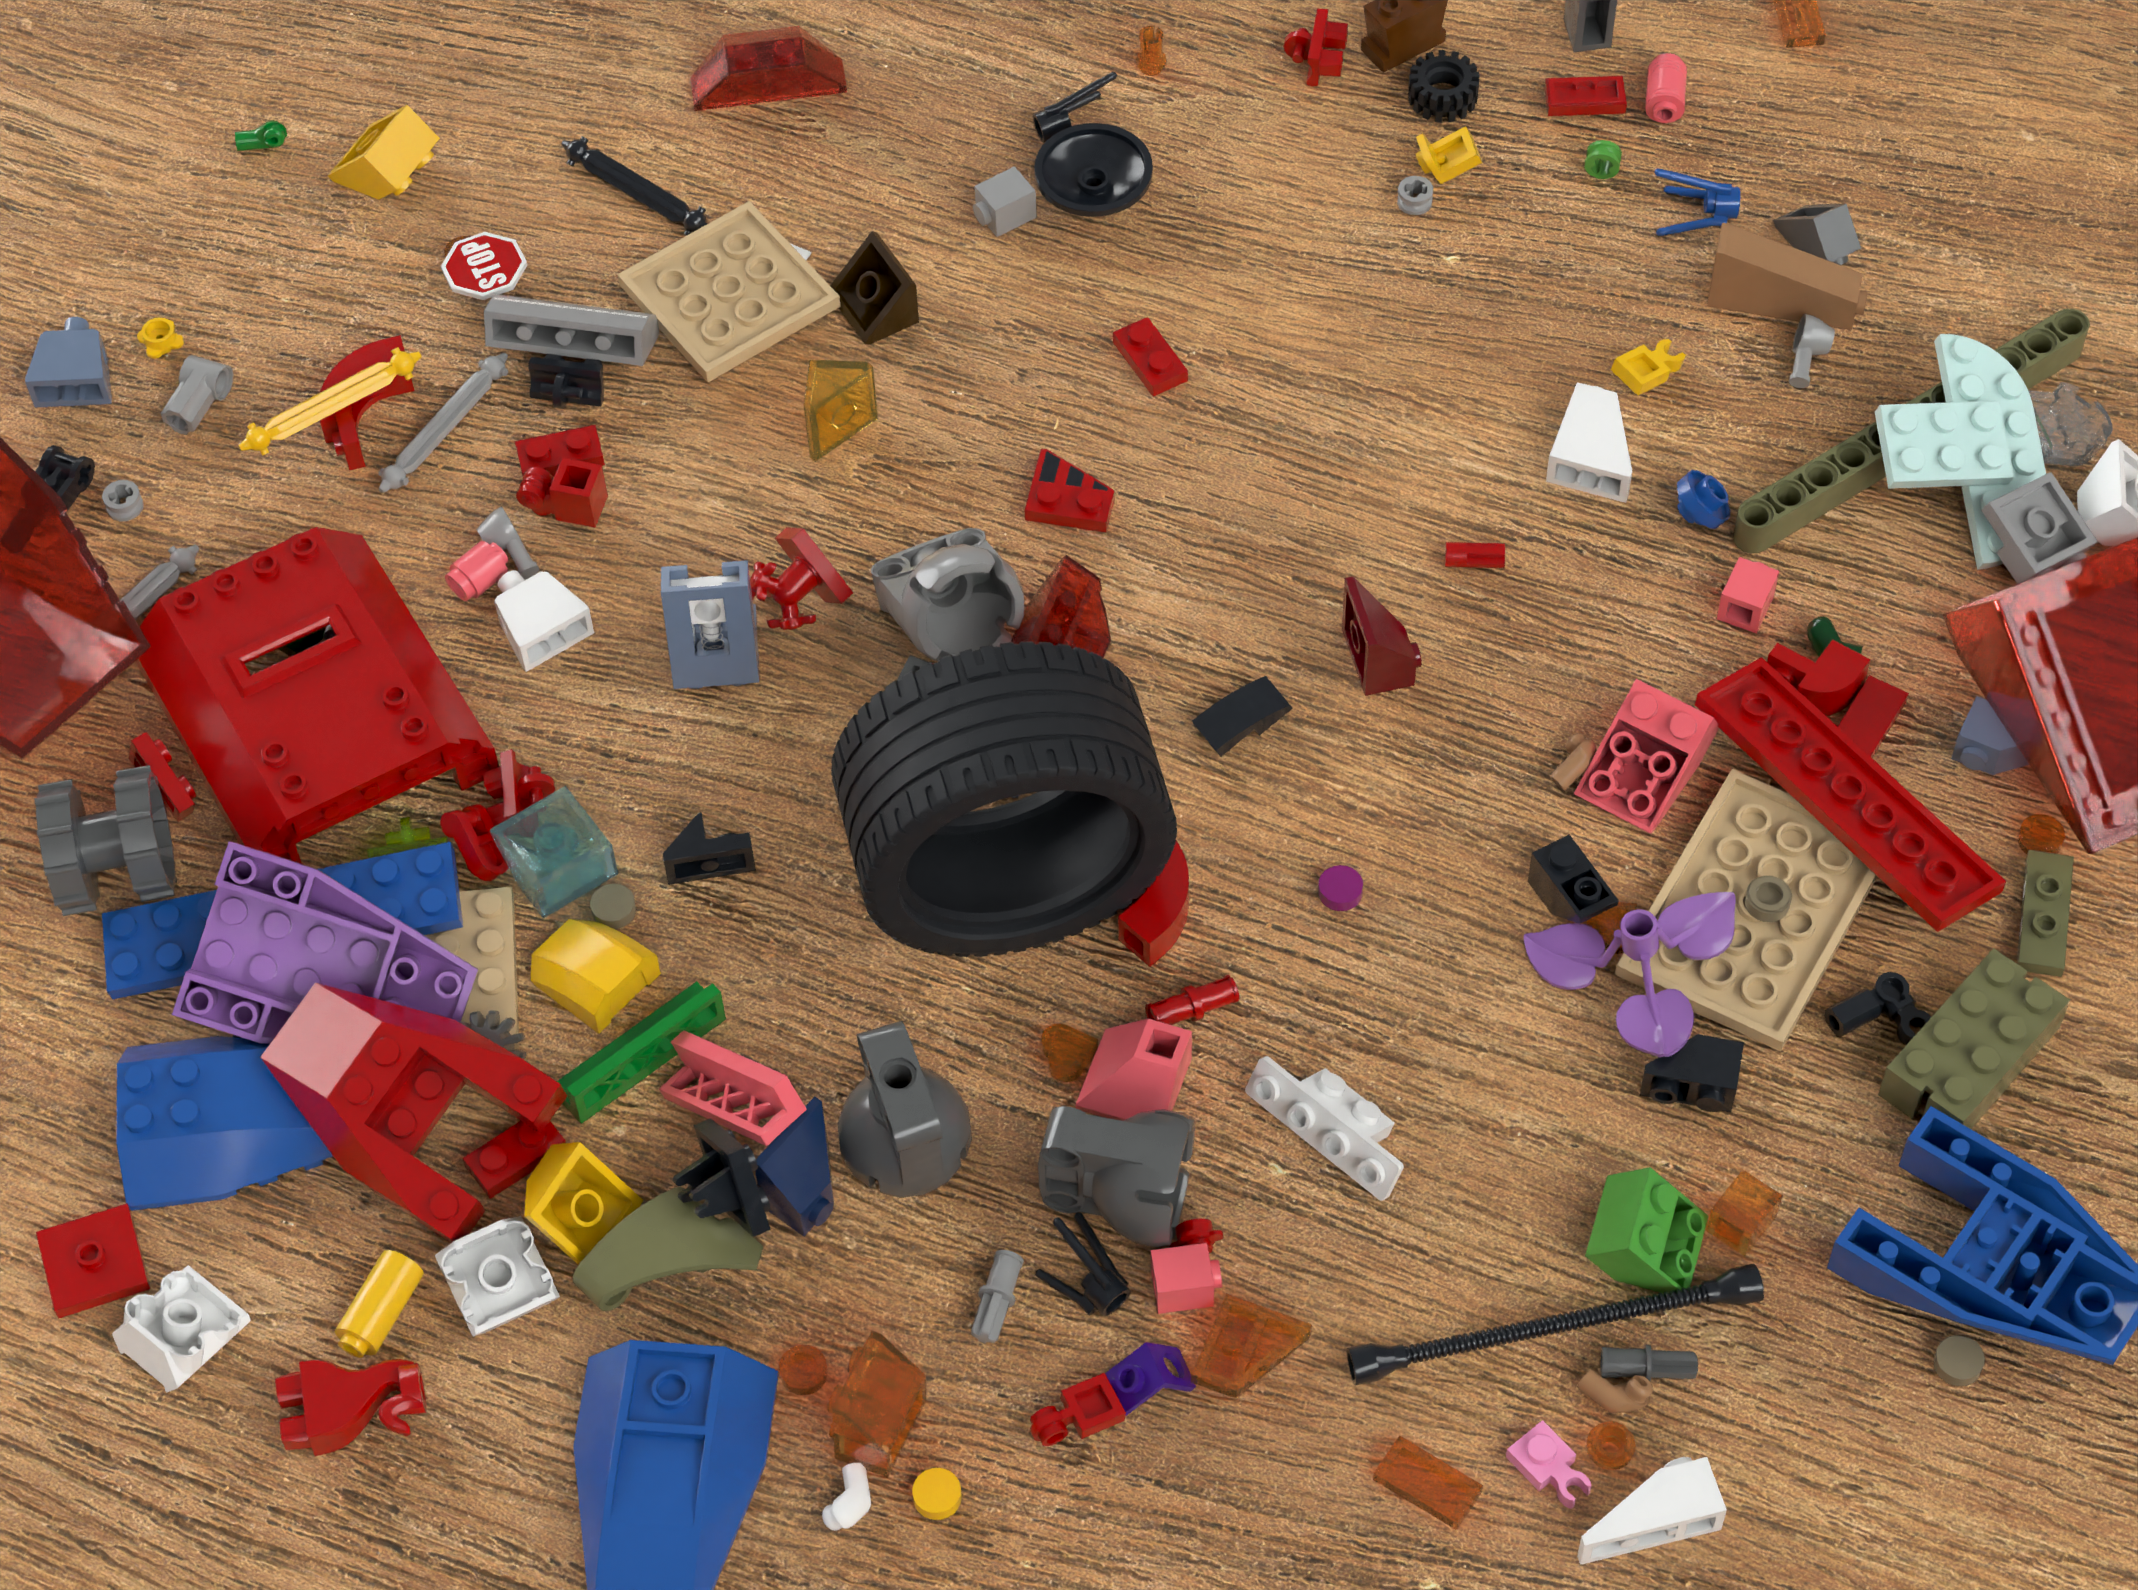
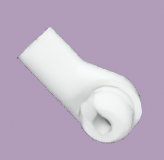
(852, 1503)

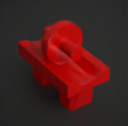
(1302, 46)
(517, 785)

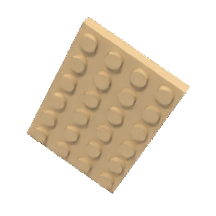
(1770, 966)

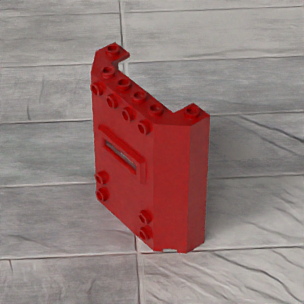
(319, 728)

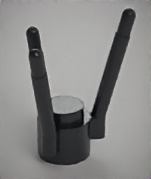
(1055, 116)
(1103, 1285)

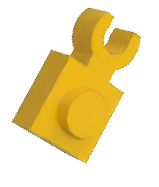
(1645, 368)

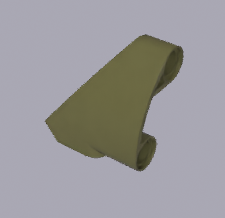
(659, 1242)

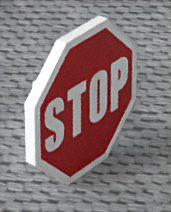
(484, 265)

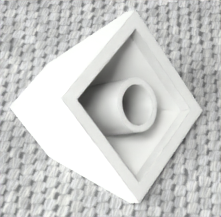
(2110, 496)

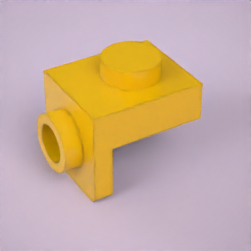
(1448, 155)

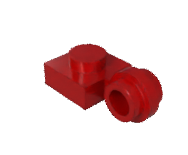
(1087, 1405)

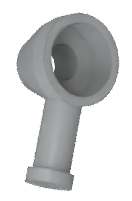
(1810, 339)
(500, 530)

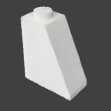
(1592, 446)

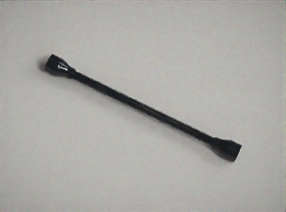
(1734, 1287)

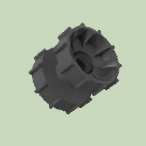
(81, 844)

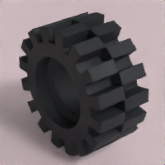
(1443, 70)

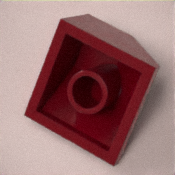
(1377, 642)

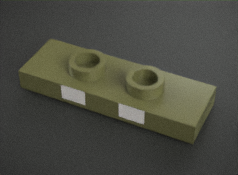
(2045, 913)

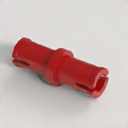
(1194, 1001)

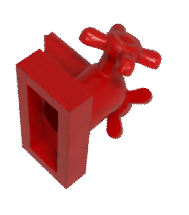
(807, 572)

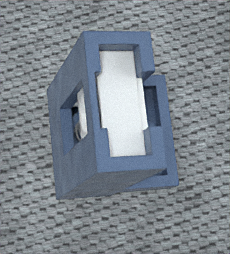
(710, 626)

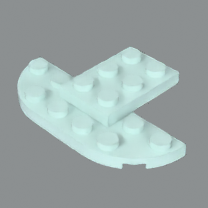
(1974, 440)

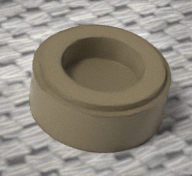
(1768, 898)
(613, 905)
(1959, 1360)

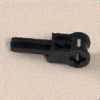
(66, 473)

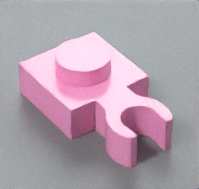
(1546, 1460)

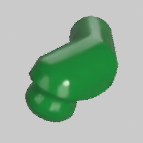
(268, 135)

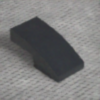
(1241, 712)

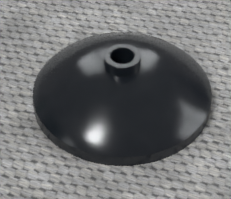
(1093, 169)

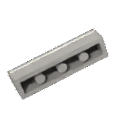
(569, 329)

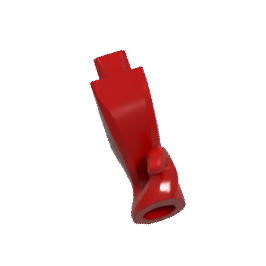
(343, 1401)

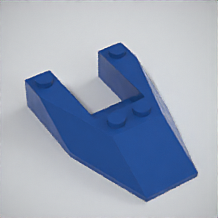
(2021, 1264)

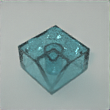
(555, 851)

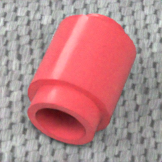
(477, 570)

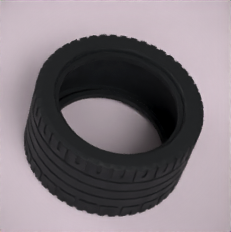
(991, 731)

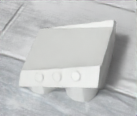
(496, 1275)
(178, 1327)

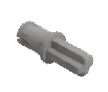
(996, 1296)

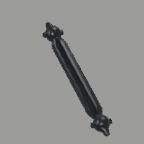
(634, 185)

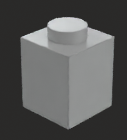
(1005, 202)

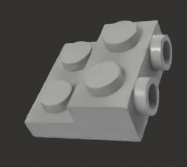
(2038, 528)

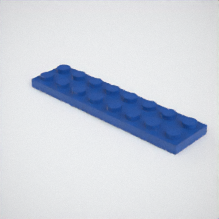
(157, 941)

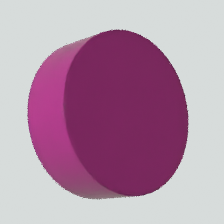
(1340, 888)

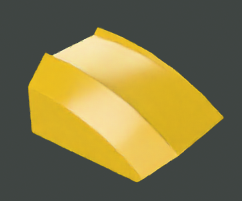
(592, 970)

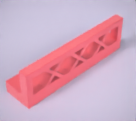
(742, 1083)

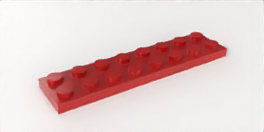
(1851, 794)

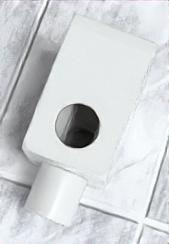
(540, 617)

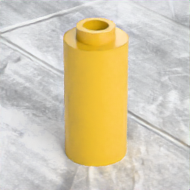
(378, 1304)

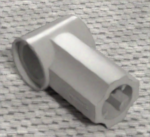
(199, 385)

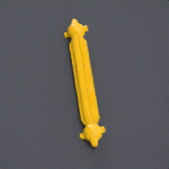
(329, 401)

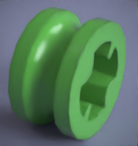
(1596, 159)

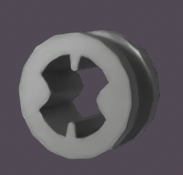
(1417, 185)
(121, 489)

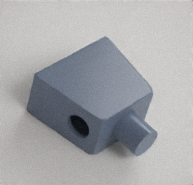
(69, 367)

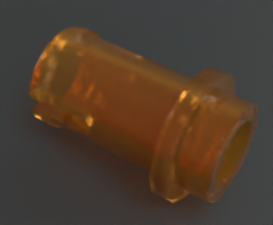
(1151, 56)

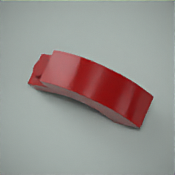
(343, 425)
(1160, 914)

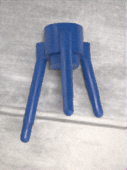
(1719, 200)

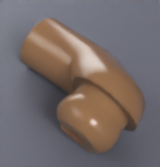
(1581, 754)
(1617, 1398)

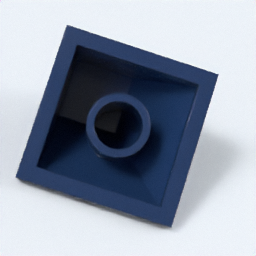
(798, 1172)

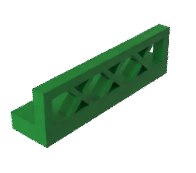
(640, 1050)

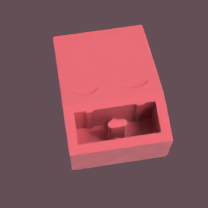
(1647, 756)

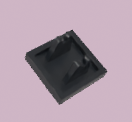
(725, 1180)

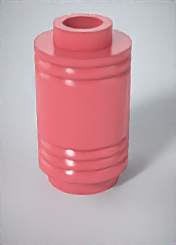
(1666, 88)

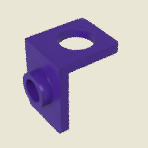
(1145, 1374)

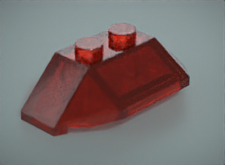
(766, 69)
(1067, 611)

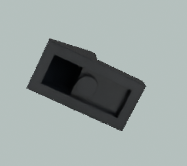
(698, 858)

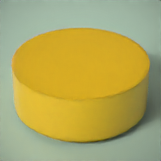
(937, 1493)

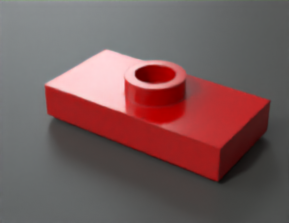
(1585, 96)

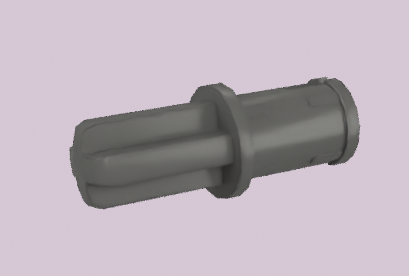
(1648, 1363)

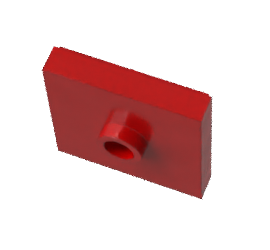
(92, 1260)

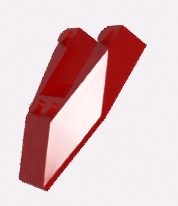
(380, 1081)

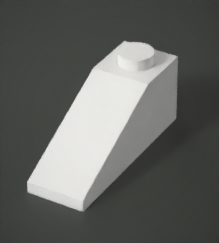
(1666, 1508)

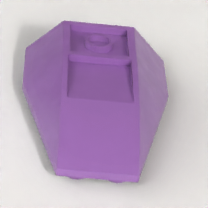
(291, 926)

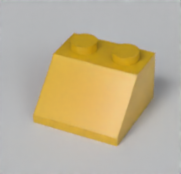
(386, 155)

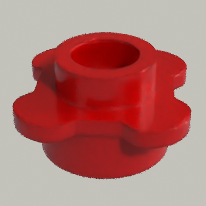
(1196, 1232)

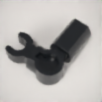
(1888, 997)

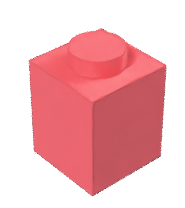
(1748, 594)
(1184, 1278)

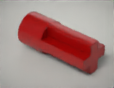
(1474, 555)

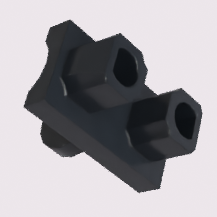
(566, 381)

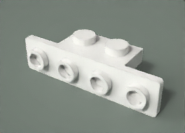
(1331, 1121)

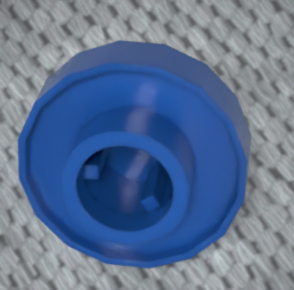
(1702, 500)

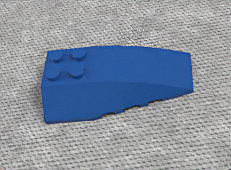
(205, 1122)

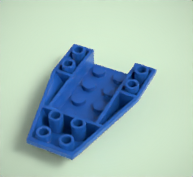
(668, 1461)

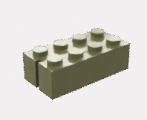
(1975, 1042)

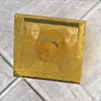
(837, 403)

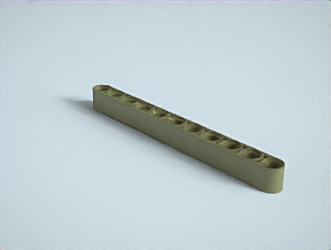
(1859, 459)

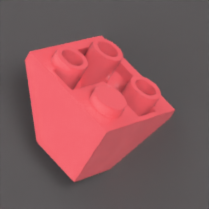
(1136, 1070)

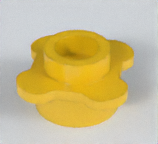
(159, 337)

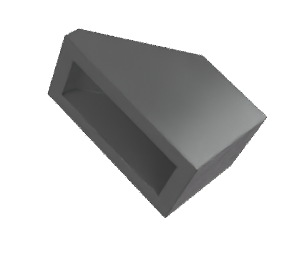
(1590, 23)
(1820, 231)

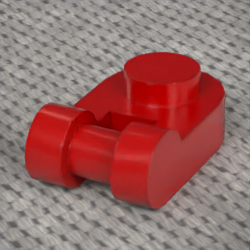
(473, 837)

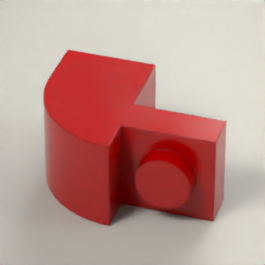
(1829, 681)

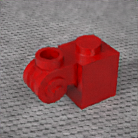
(572, 496)

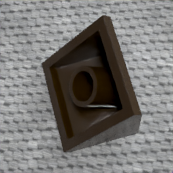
(876, 292)

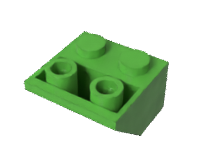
(1646, 1232)

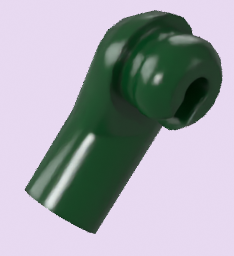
(1822, 631)

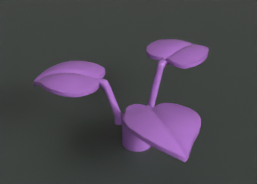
(1650, 1023)

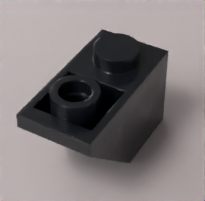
(1569, 882)
(1697, 1075)

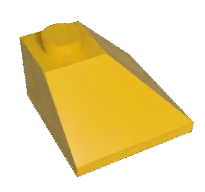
(576, 1199)

